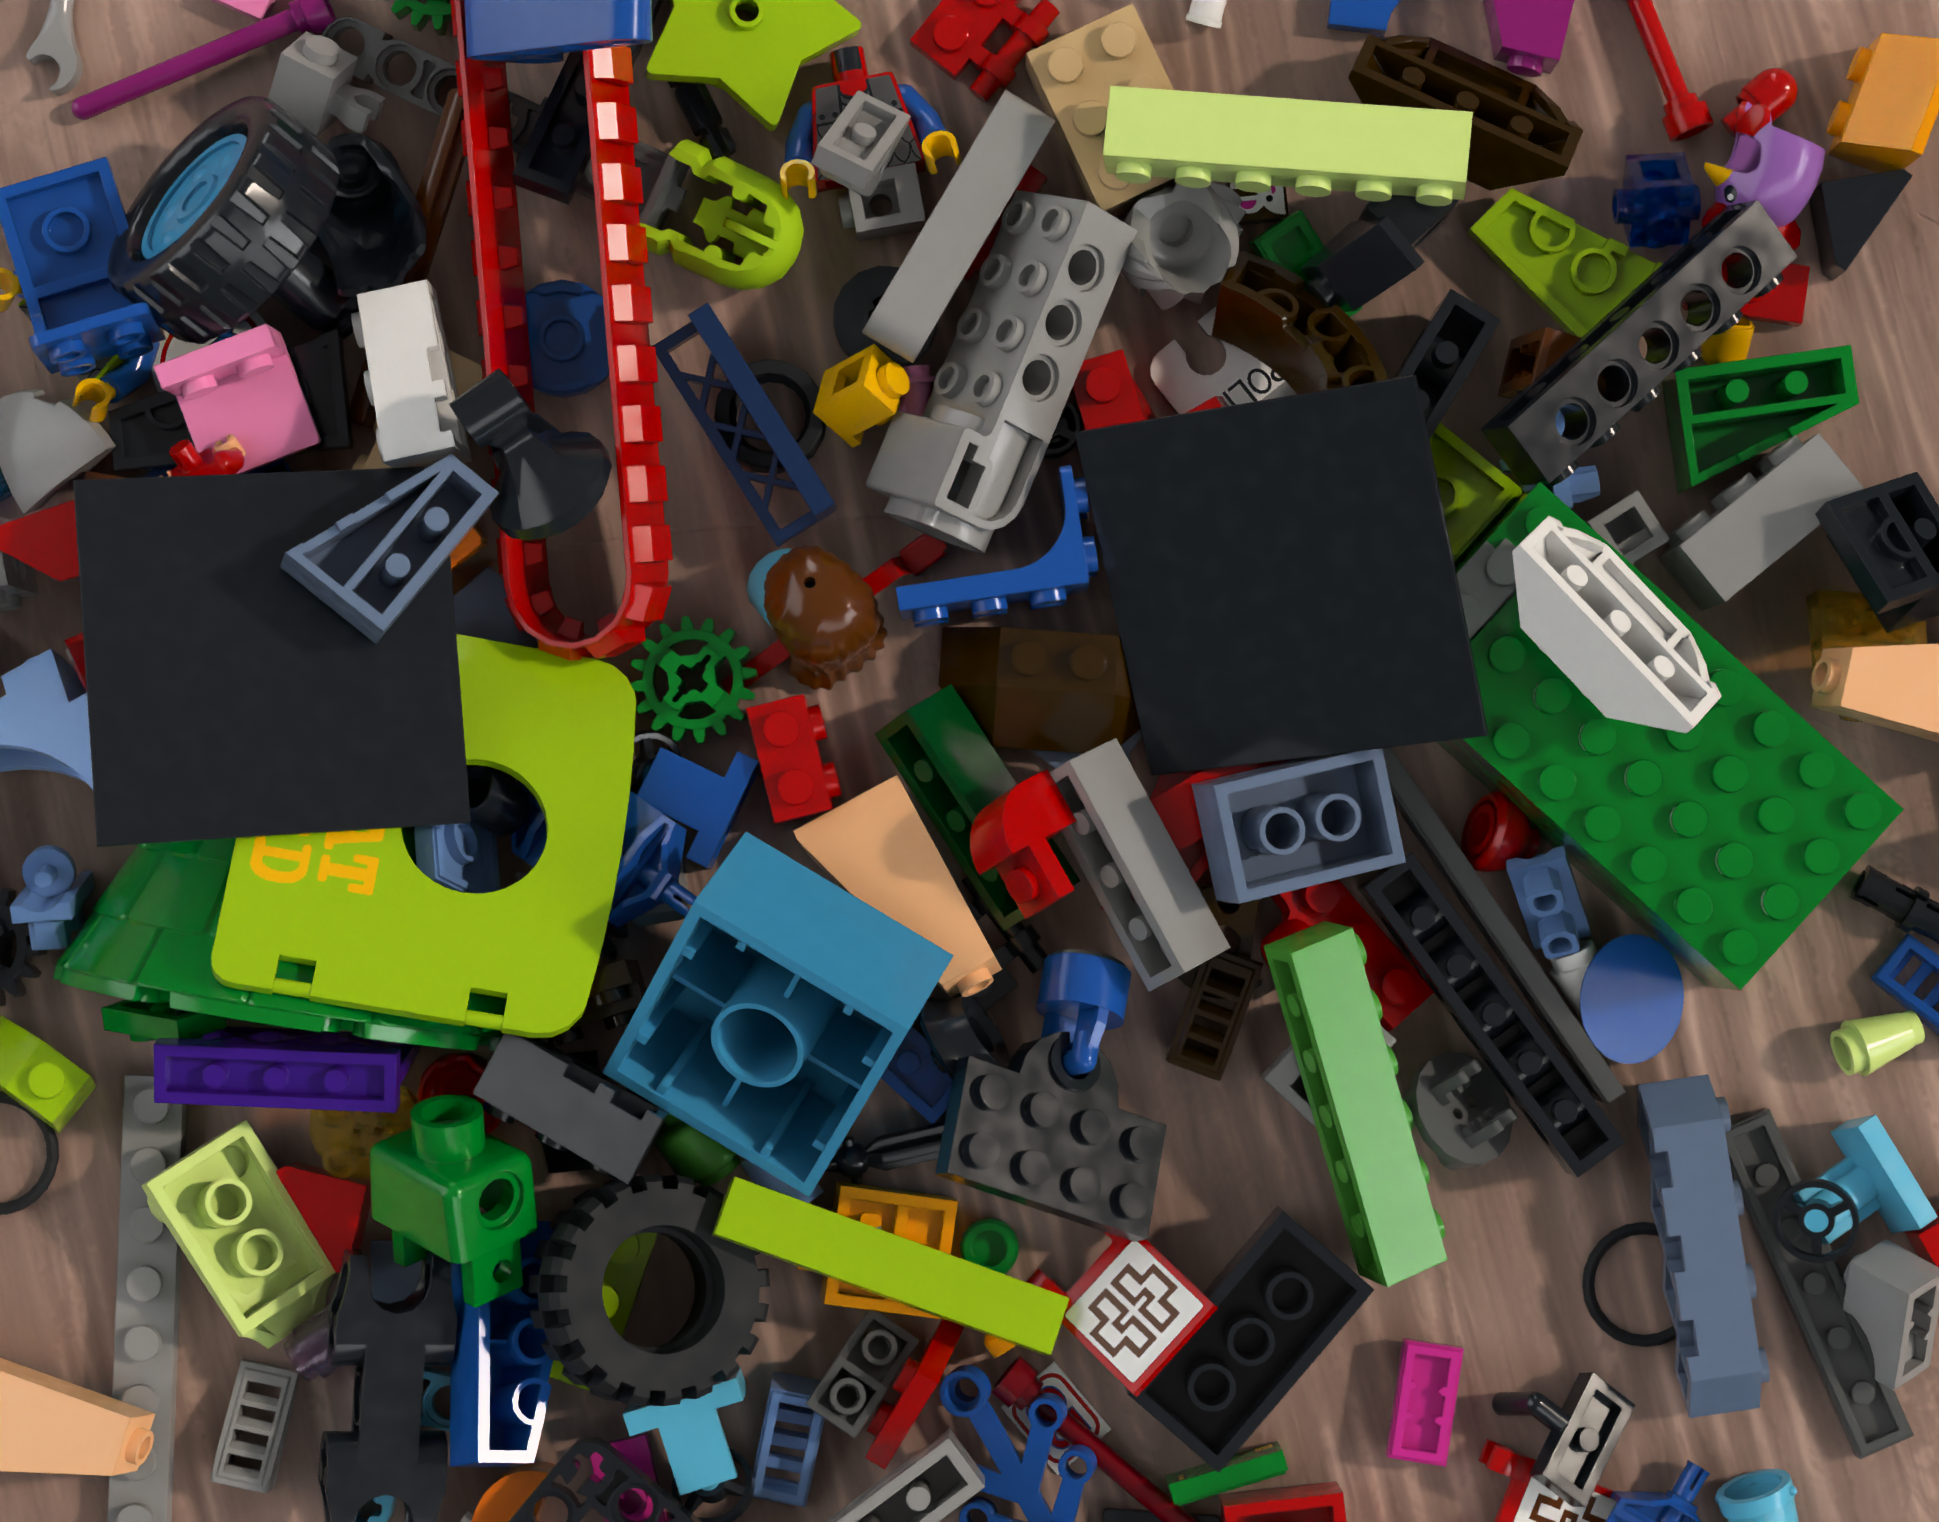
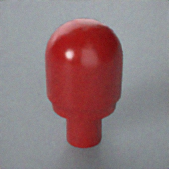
(1771, 87)

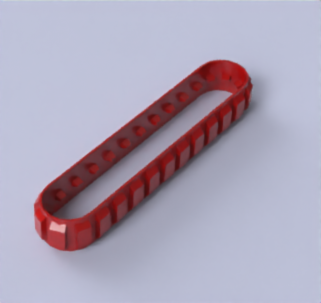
(626, 313)

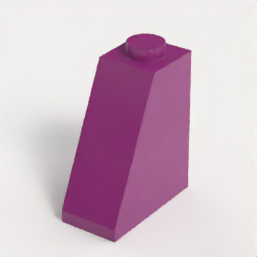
(1528, 33)

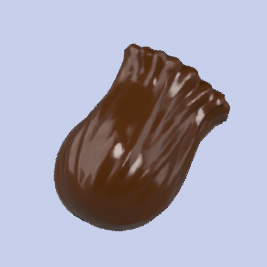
(823, 626)

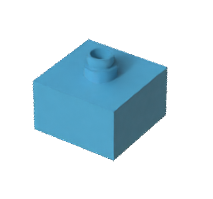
(776, 1012)

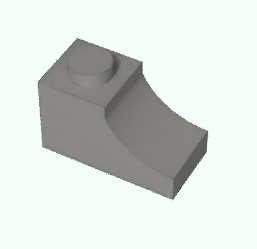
(1896, 1306)

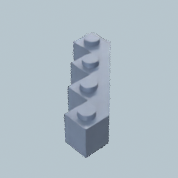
(1702, 1245)

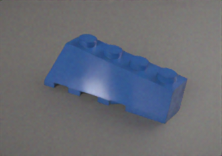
(499, 1372)

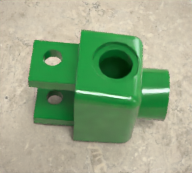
(431, 1191)

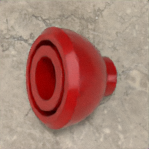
(1496, 833)

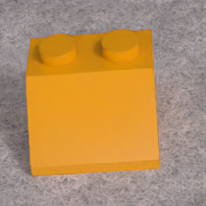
(1889, 104)

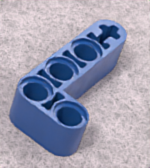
(548, 28)

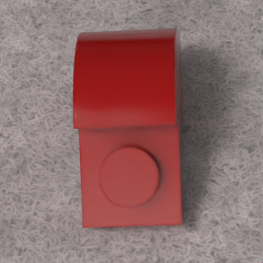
(1014, 839)

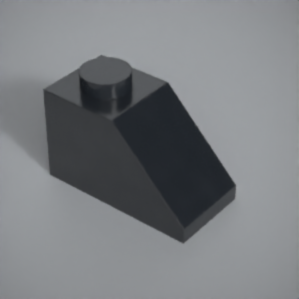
(1360, 263)

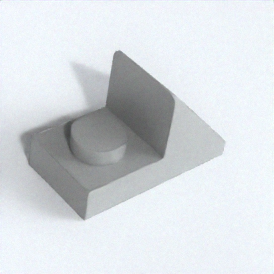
(861, 143)

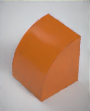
(511, 1491)

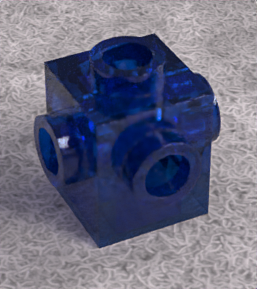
(1656, 200)

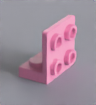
(246, 391)

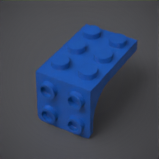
(60, 248)
(1043, 583)

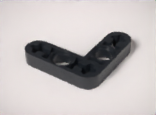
(601, 1493)

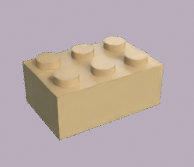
(1074, 88)

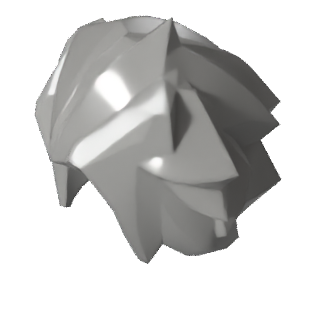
(1183, 242)

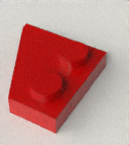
(915, 1387)

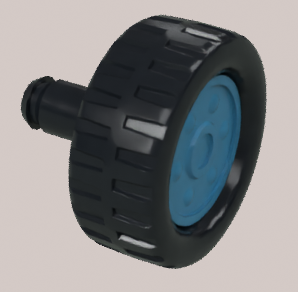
(233, 226)

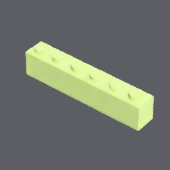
(1287, 144)

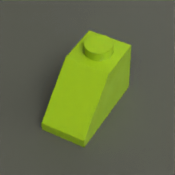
(40, 1076)

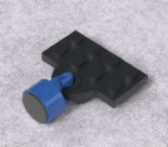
(1052, 1120)

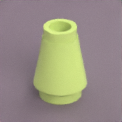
(1873, 1041)

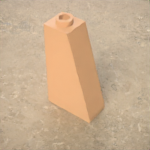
(1881, 686)
(889, 861)
(67, 1428)

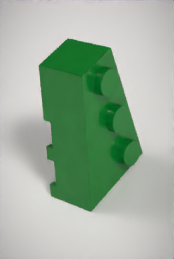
(1749, 405)

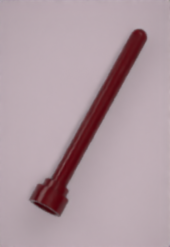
(1022, 1387)

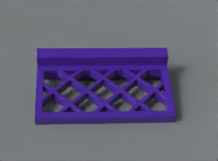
(282, 1070)

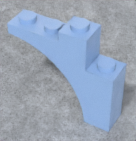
(45, 719)

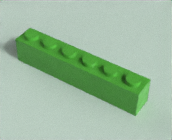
(1357, 1102)

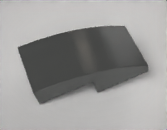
(862, 1372)

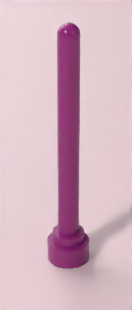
(302, 16)

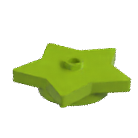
(750, 58)

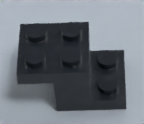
(1889, 547)

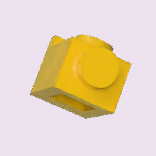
(860, 393)

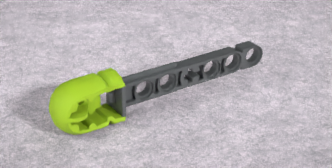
(764, 240)

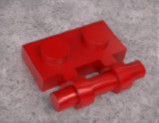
(960, 29)

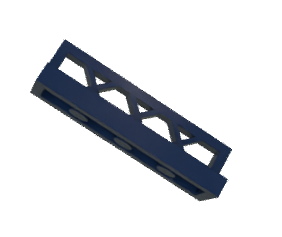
(757, 404)

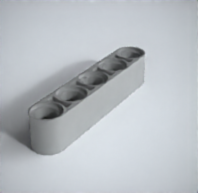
(958, 226)

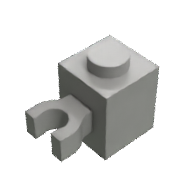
(316, 88)

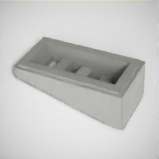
(242, 1477)

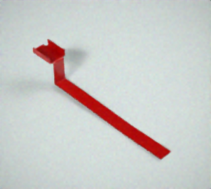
(914, 559)

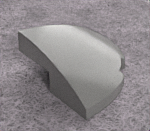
(46, 446)

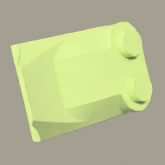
(243, 1235)

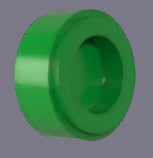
(990, 1244)

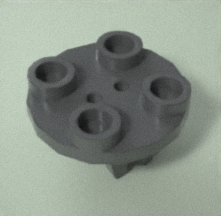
(1478, 1129)

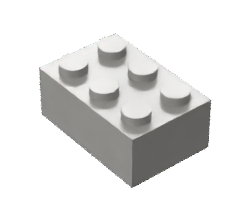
(1756, 520)

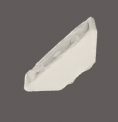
(1609, 631)

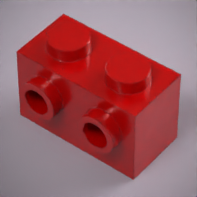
(791, 760)

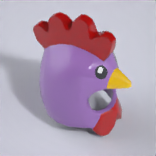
(1768, 168)

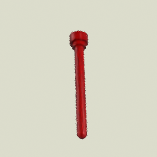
(1683, 111)

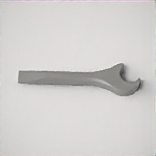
(58, 44)

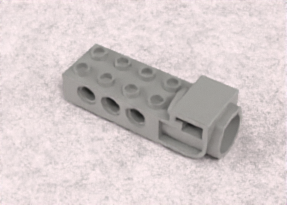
(1006, 372)

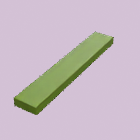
(890, 1266)

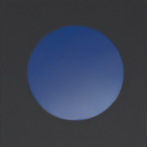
(1631, 999)

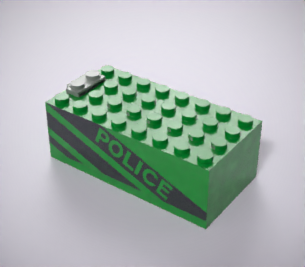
(1693, 834)

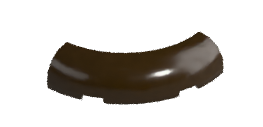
(1291, 330)

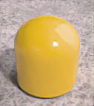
(1729, 345)

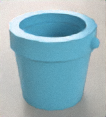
(1758, 1497)

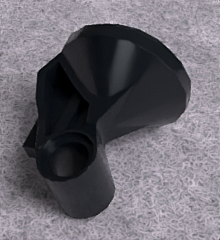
(545, 475)

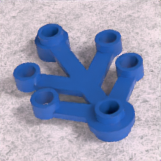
(1017, 1478)

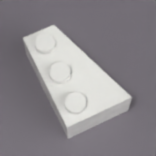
(409, 375)

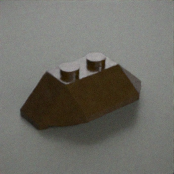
(1515, 126)
(1041, 686)

